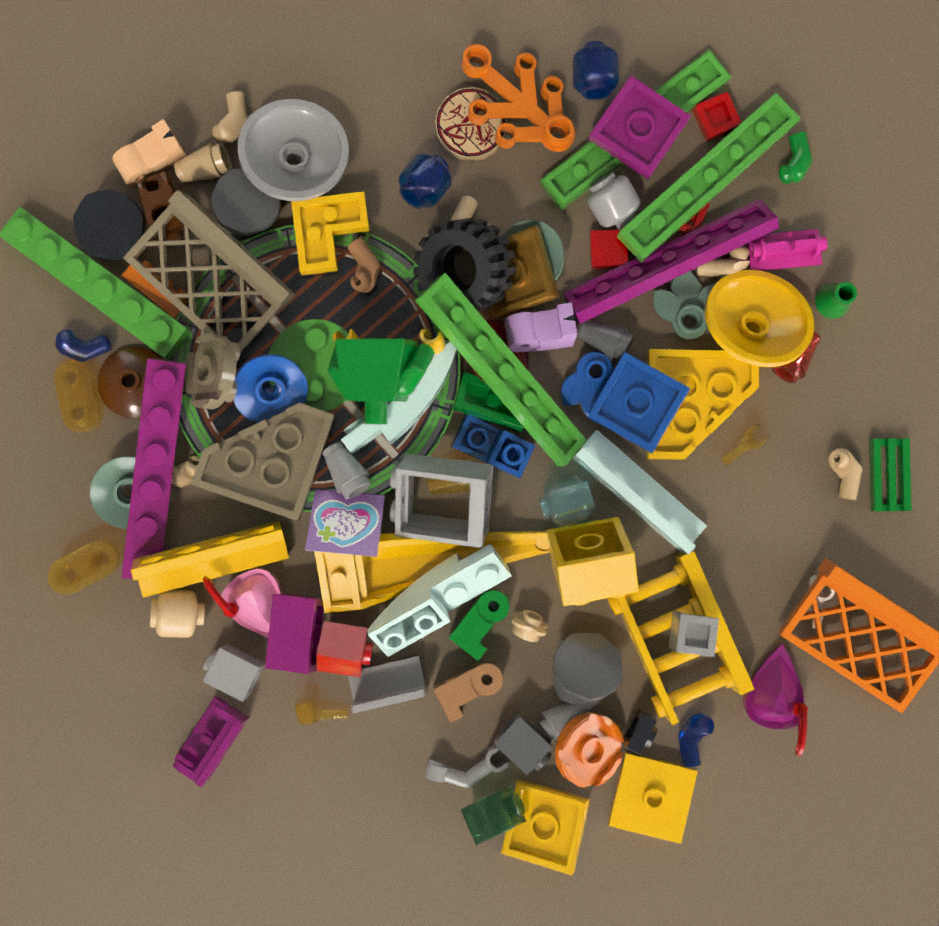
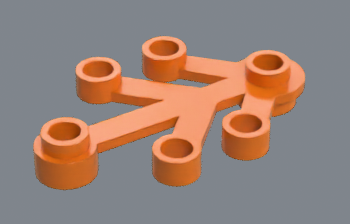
(520, 104)

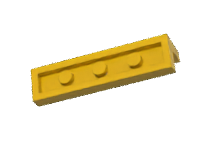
(209, 558)

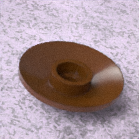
(111, 380)

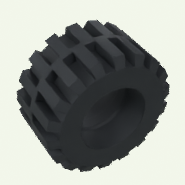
(486, 248)

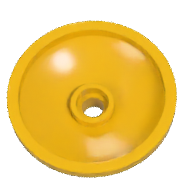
(769, 308)

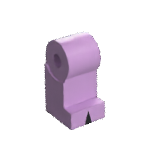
(541, 329)

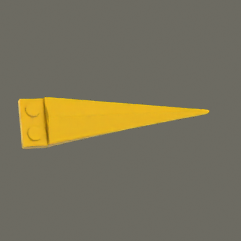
(363, 581)

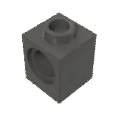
(523, 743)

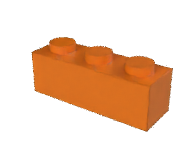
(151, 292)

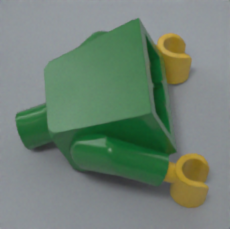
(381, 369)

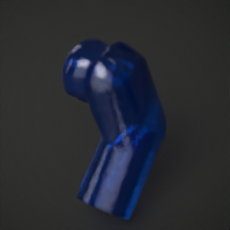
(690, 735)

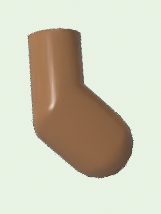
(367, 268)

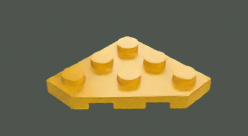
(716, 389)

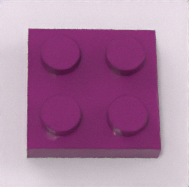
(639, 127)

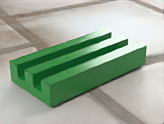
(904, 474)

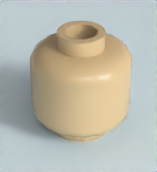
(176, 613)

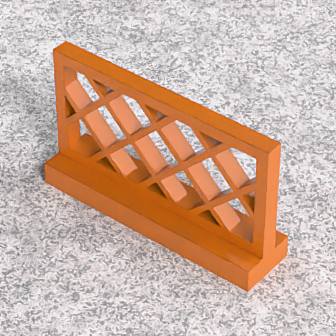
(876, 606)

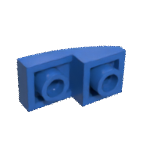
(492, 445)

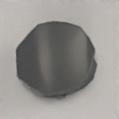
(242, 206)
(586, 668)

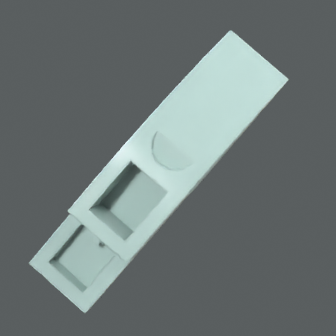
(404, 415)
(429, 599)

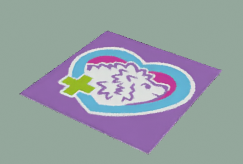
(345, 524)

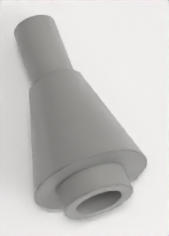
(559, 716)

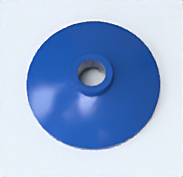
(262, 403)

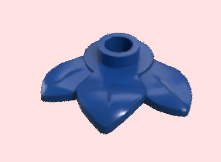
(584, 388)

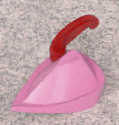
(248, 598)

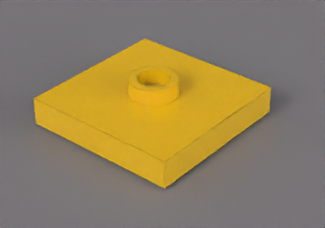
(652, 797)
(551, 828)

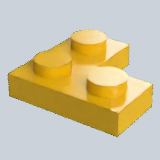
(318, 222)

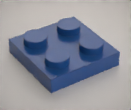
(638, 402)

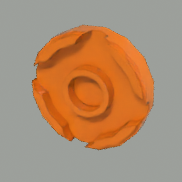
(589, 749)

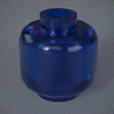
(595, 70)
(424, 180)

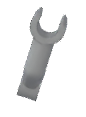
(441, 772)

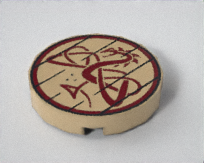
(458, 134)

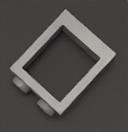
(437, 528)

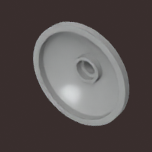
(290, 132)

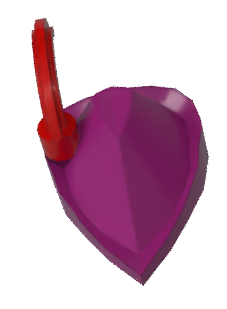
(778, 697)

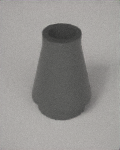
(606, 338)

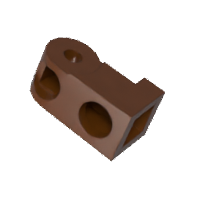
(155, 193)

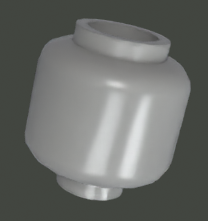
(613, 201)

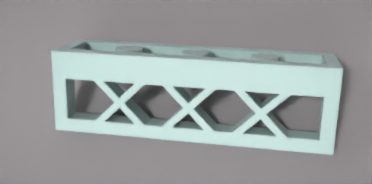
(640, 492)

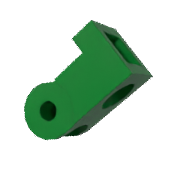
(488, 609)

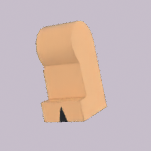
(149, 154)

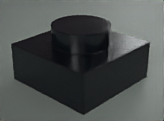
(640, 732)

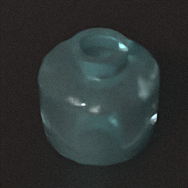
(567, 500)

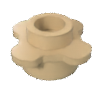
(528, 625)

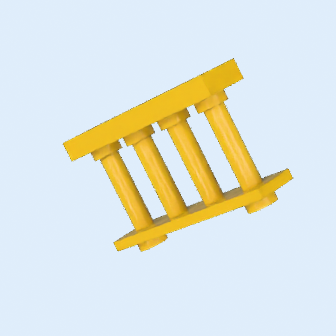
(703, 603)

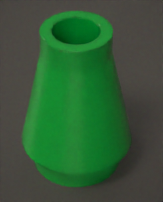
(835, 299)

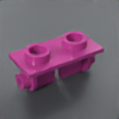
(787, 250)

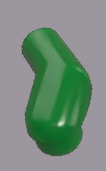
(800, 160)

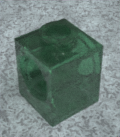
(494, 815)

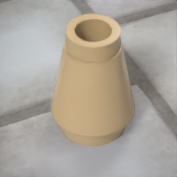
(204, 164)

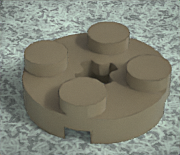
(212, 371)

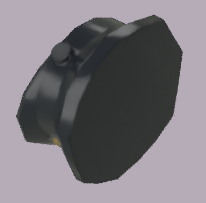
(108, 224)

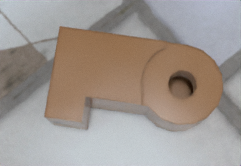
(479, 679)

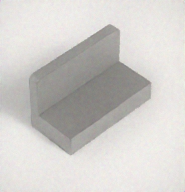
(388, 684)

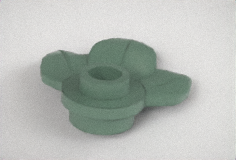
(683, 300)

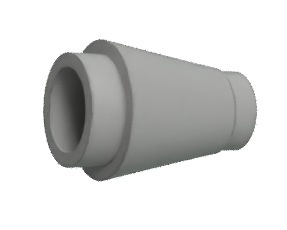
(347, 473)

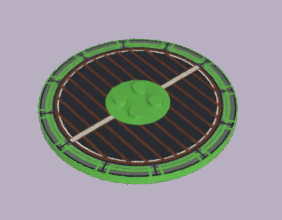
(304, 335)

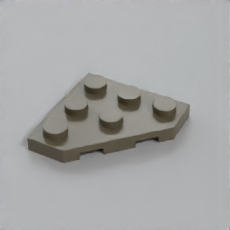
(269, 461)

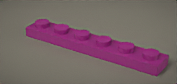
(672, 260)
(154, 460)

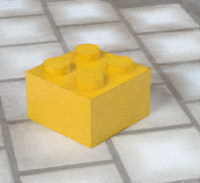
(592, 561)

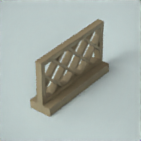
(222, 246)

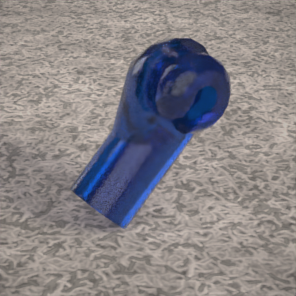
(81, 350)

